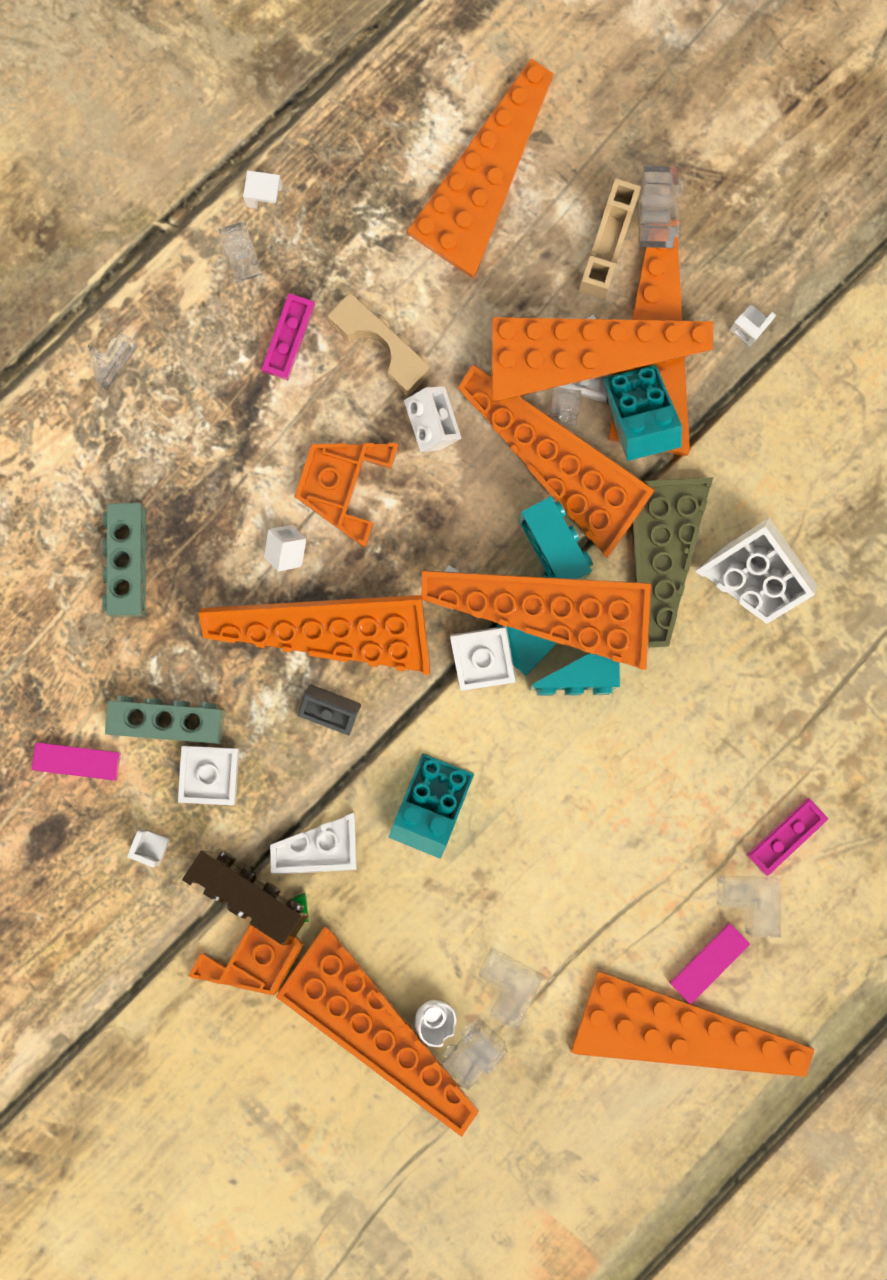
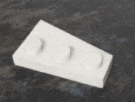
(318, 850)

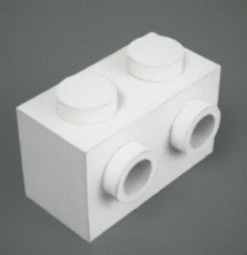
(430, 417)

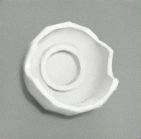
(435, 1022)

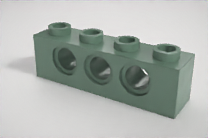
(134, 602)
(120, 720)

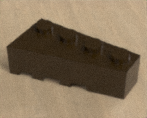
(247, 895)

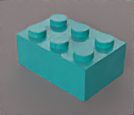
(555, 541)

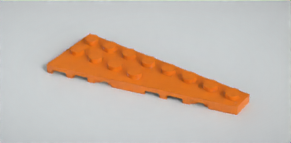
(470, 198)
(660, 299)
(556, 352)
(584, 480)
(580, 613)
(362, 630)
(352, 1011)
(653, 1027)

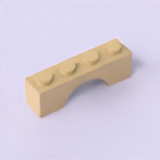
(609, 239)
(356, 321)

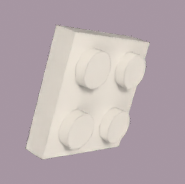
(483, 658)
(208, 775)

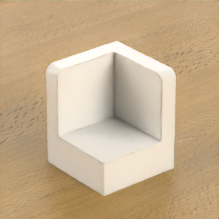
(261, 188)
(751, 325)
(284, 547)
(148, 847)

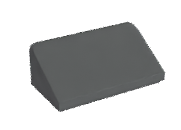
(329, 709)

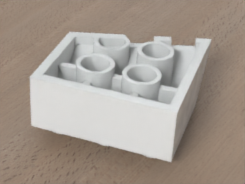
(760, 572)

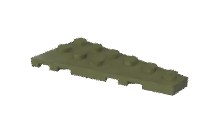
(665, 545)

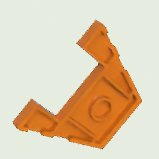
(331, 479)
(255, 966)

